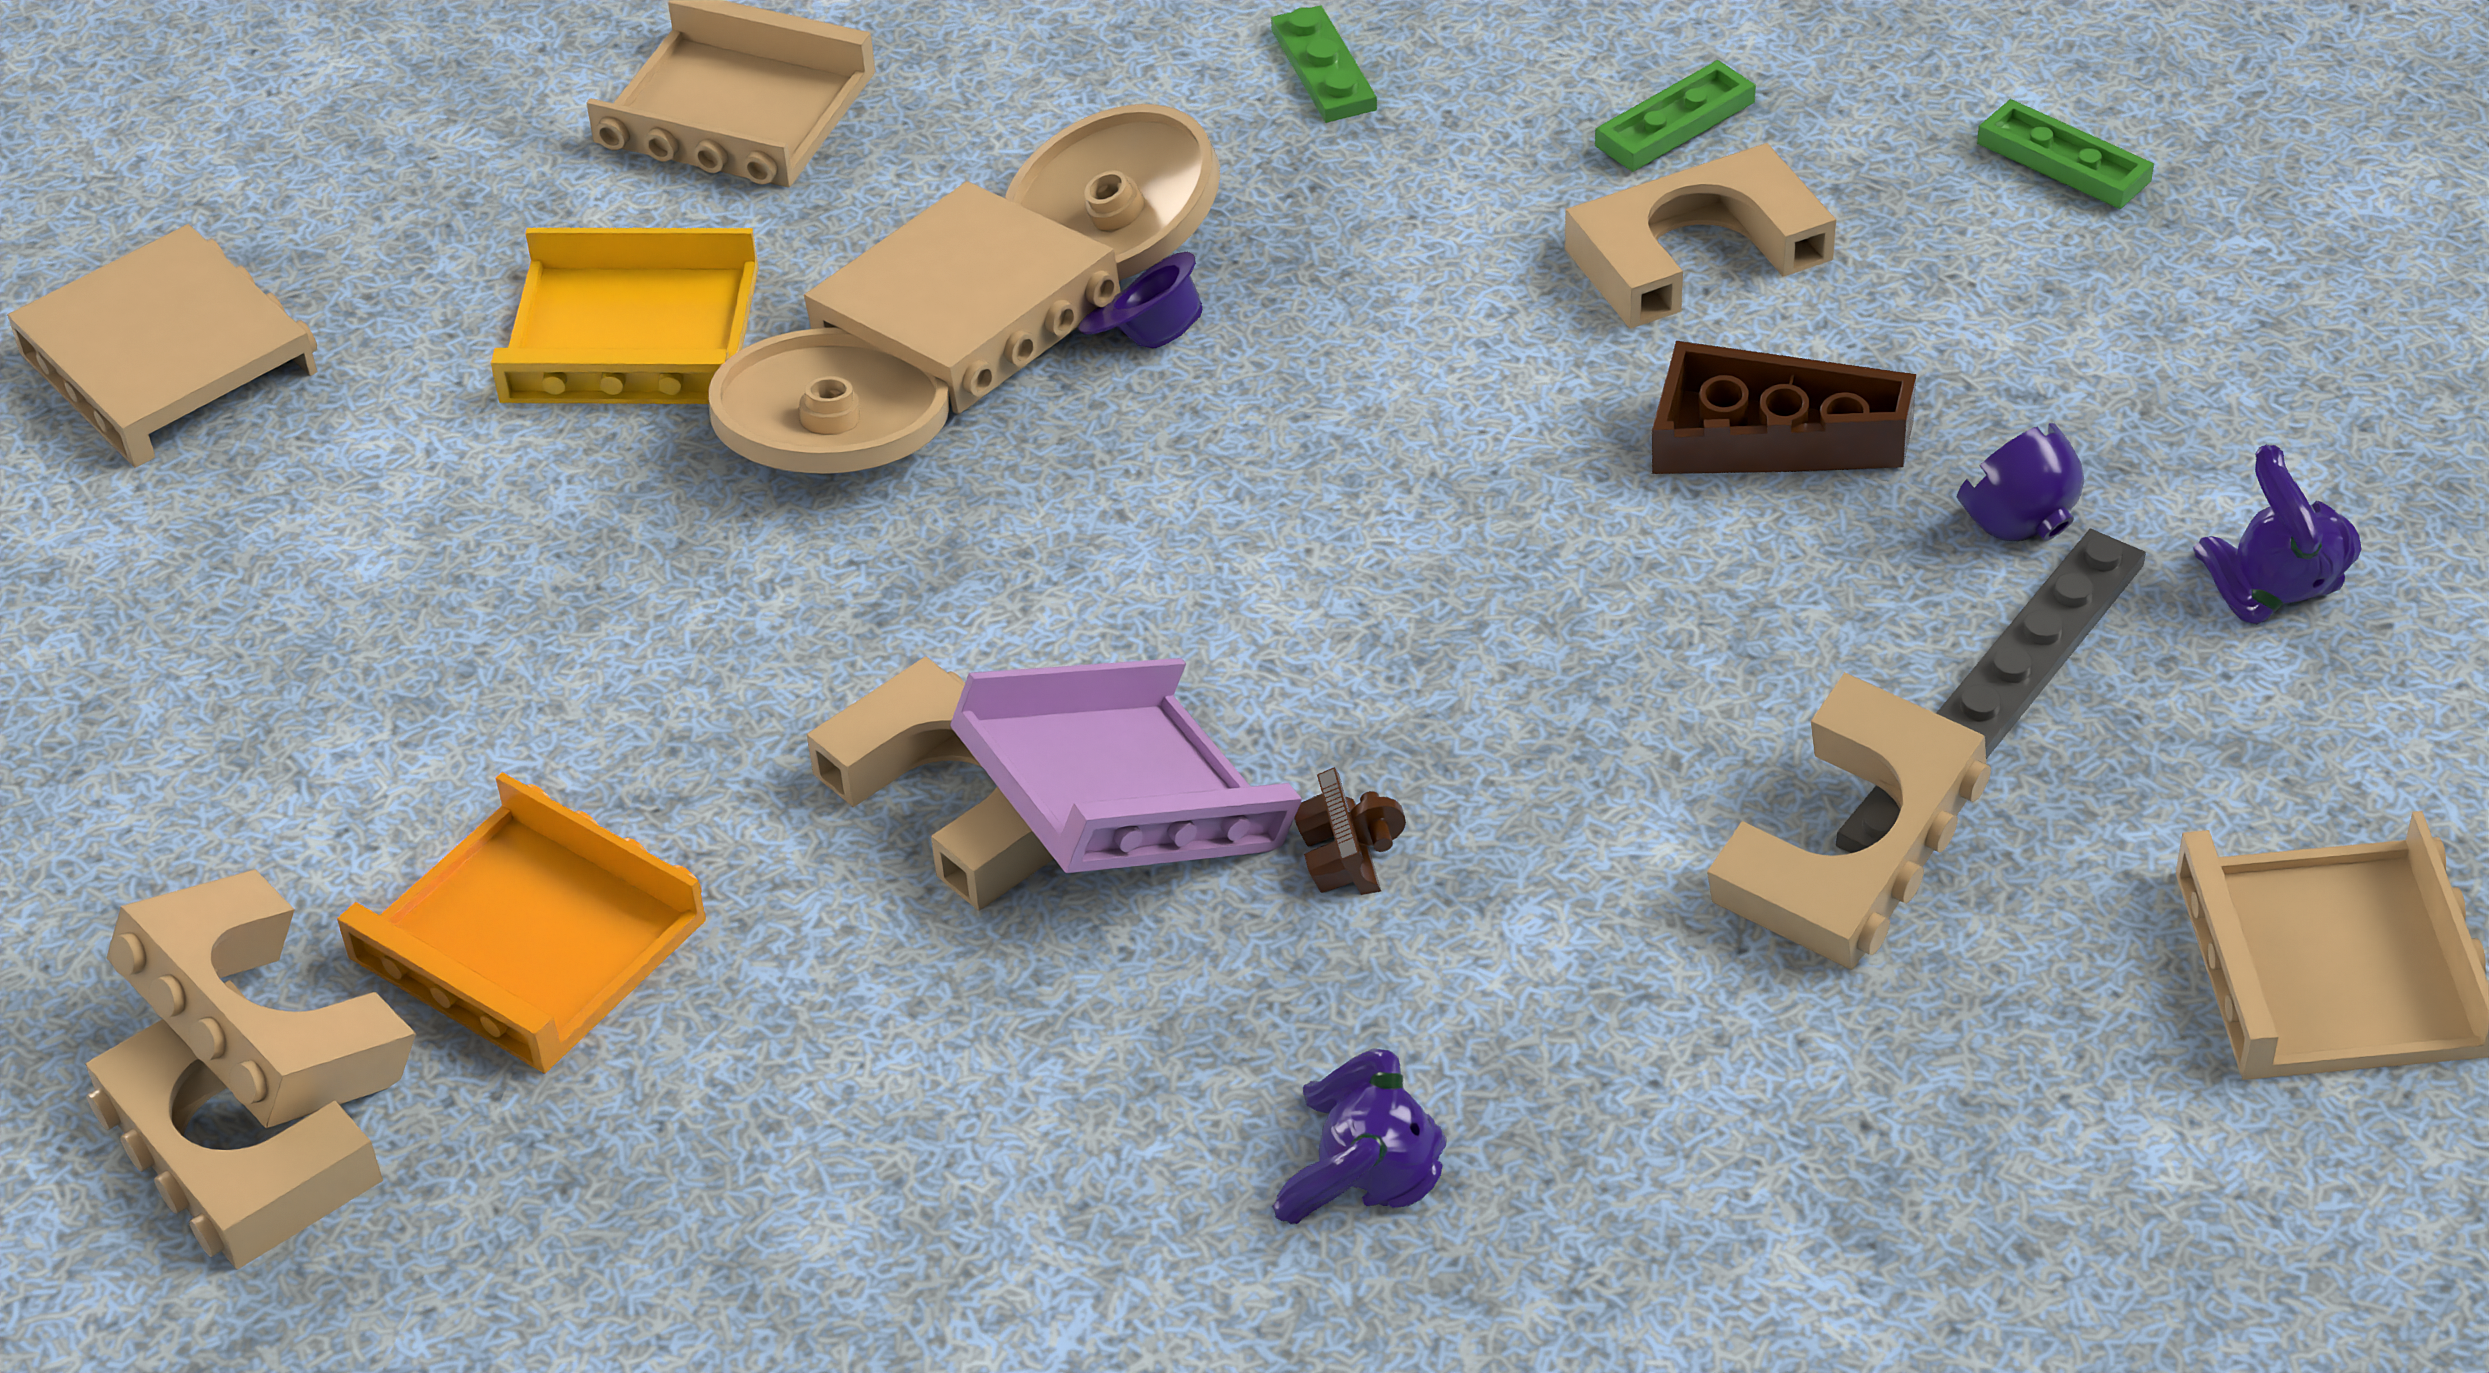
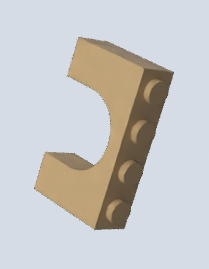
(1745, 191)
(907, 727)
(1845, 901)
(269, 1058)
(238, 1197)

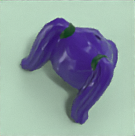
(2284, 551)
(1369, 1141)

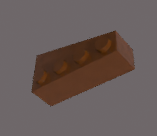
(1778, 414)

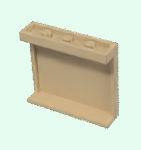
(738, 91)
(969, 290)
(157, 337)
(2338, 954)

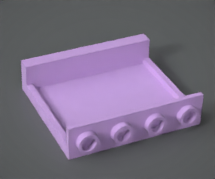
(1115, 766)

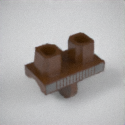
(1354, 827)

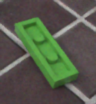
(1323, 63)
(1675, 115)
(2065, 153)

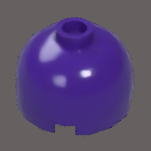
(2026, 487)

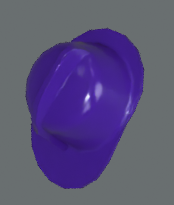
(1154, 306)

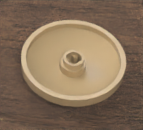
(1125, 179)
(824, 403)

